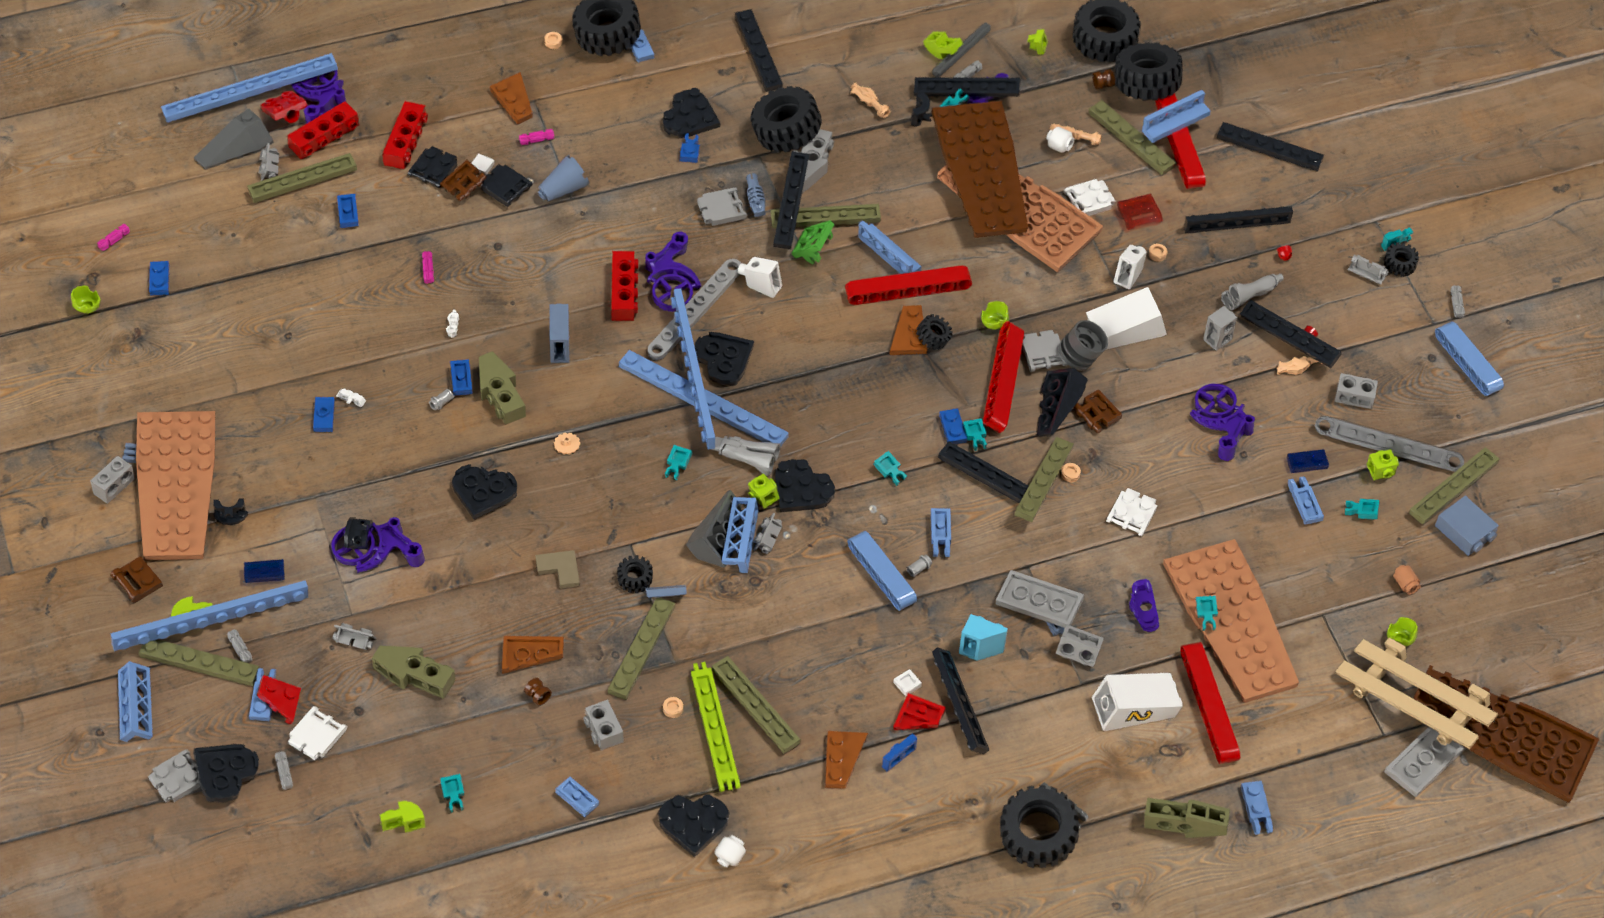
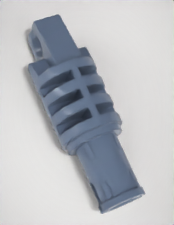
(755, 196)

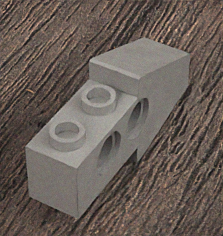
(818, 157)

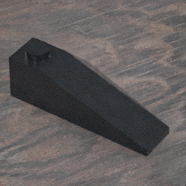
(1060, 394)

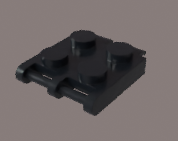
(433, 165)
(505, 184)

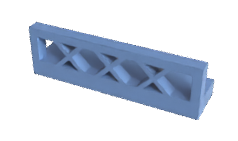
(1176, 117)
(887, 249)
(746, 535)
(129, 700)

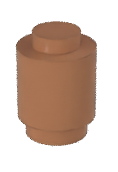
(1407, 579)

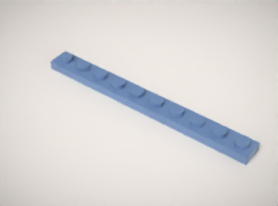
(249, 87)
(694, 374)
(717, 406)
(209, 615)

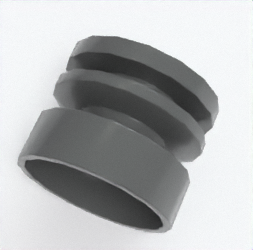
(1083, 345)

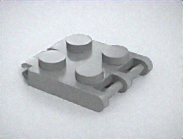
(720, 207)
(1042, 350)
(175, 777)

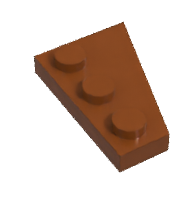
(513, 97)
(905, 337)
(529, 651)
(841, 756)

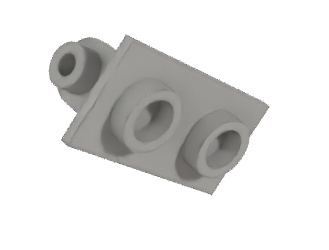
(268, 158)
(1365, 269)
(763, 539)
(347, 633)

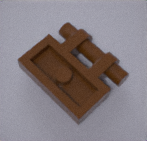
(460, 177)
(1101, 407)

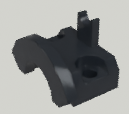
(920, 111)
(230, 515)
(357, 533)

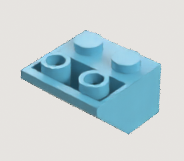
(982, 638)

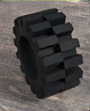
(1404, 252)
(929, 337)
(635, 583)

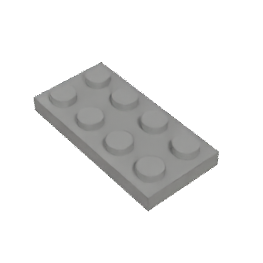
(1039, 599)
(1422, 761)

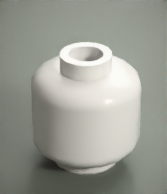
(1060, 139)
(730, 851)

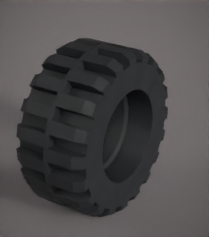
(1109, 14)
(606, 38)
(1148, 71)
(790, 133)
(1039, 801)

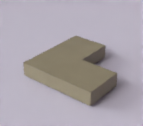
(562, 563)

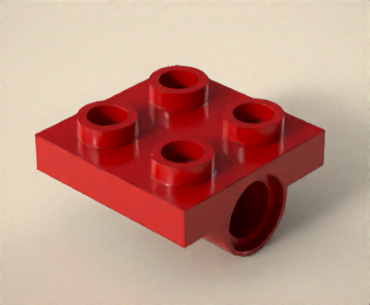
(279, 106)

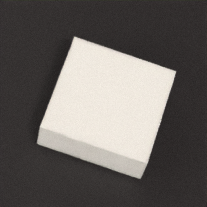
(483, 163)
(907, 682)

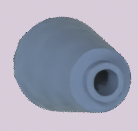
(563, 180)

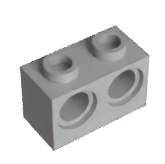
(1220, 328)
(1356, 391)
(112, 479)
(1079, 645)
(606, 724)

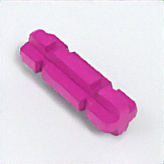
(536, 136)
(113, 237)
(428, 267)

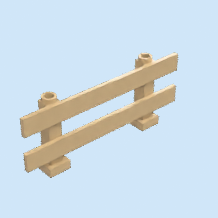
(1392, 660)

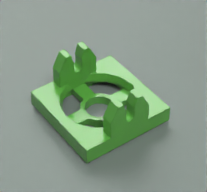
(810, 252)

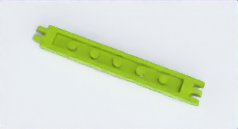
(714, 727)

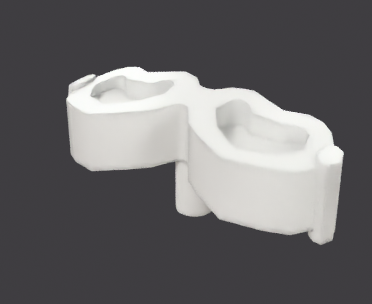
(453, 319)
(348, 395)

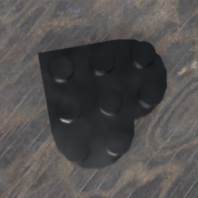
(690, 114)
(725, 356)
(802, 488)
(483, 489)
(224, 769)
(693, 823)

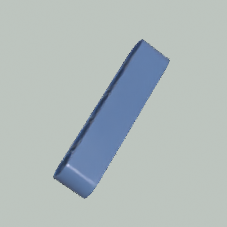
(1469, 358)
(882, 570)

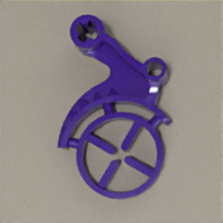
(328, 95)
(663, 265)
(1234, 424)
(390, 537)

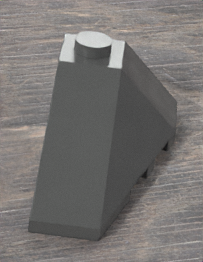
(241, 136)
(709, 537)

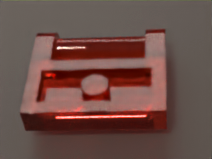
(1139, 206)

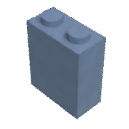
(559, 333)
(1467, 526)

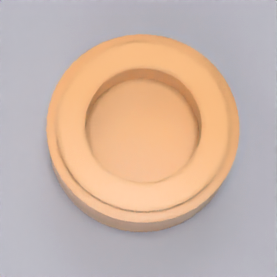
(553, 40)
(1157, 252)
(1070, 472)
(673, 707)

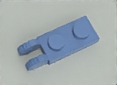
(1305, 501)
(941, 530)
(260, 710)
(1256, 806)

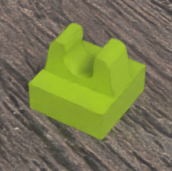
(1038, 41)

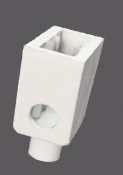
(1131, 258)
(762, 275)

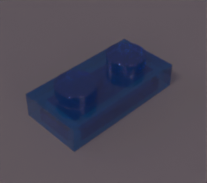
(1307, 461)
(264, 571)

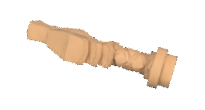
(867, 95)
(1095, 138)
(1295, 366)

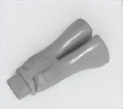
(1241, 293)
(757, 454)

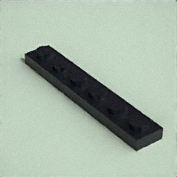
(758, 50)
(969, 85)
(1270, 146)
(791, 200)
(1238, 219)
(1290, 334)
(983, 472)
(960, 701)

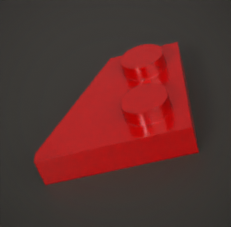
(279, 696)
(918, 714)

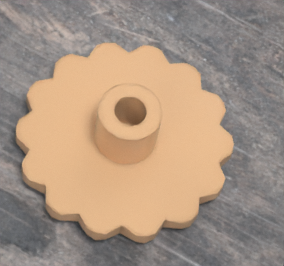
(567, 443)

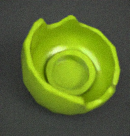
(85, 300)
(995, 315)
(1403, 631)

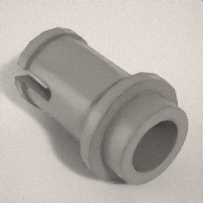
(437, 402)
(922, 563)

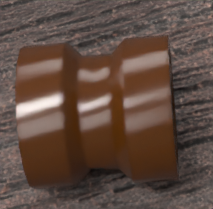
(1103, 79)
(535, 689)

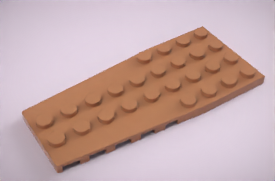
(1055, 226)
(175, 482)
(1245, 631)

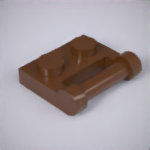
(141, 575)

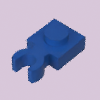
(690, 149)

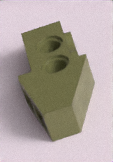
(498, 386)
(397, 664)
(1190, 818)

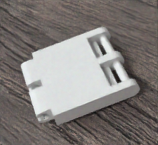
(1091, 197)
(1133, 511)
(316, 734)

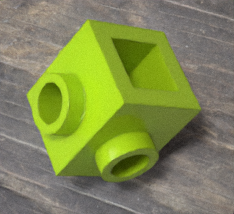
(1382, 464)
(763, 490)

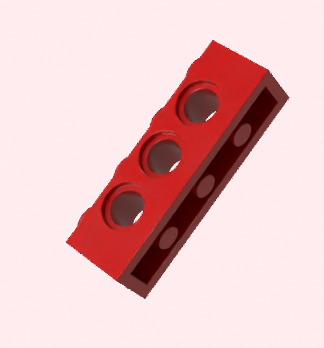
(323, 130)
(404, 135)
(623, 283)

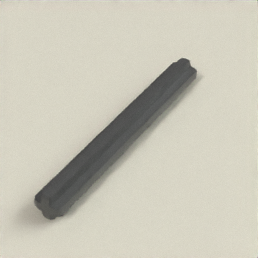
(968, 43)

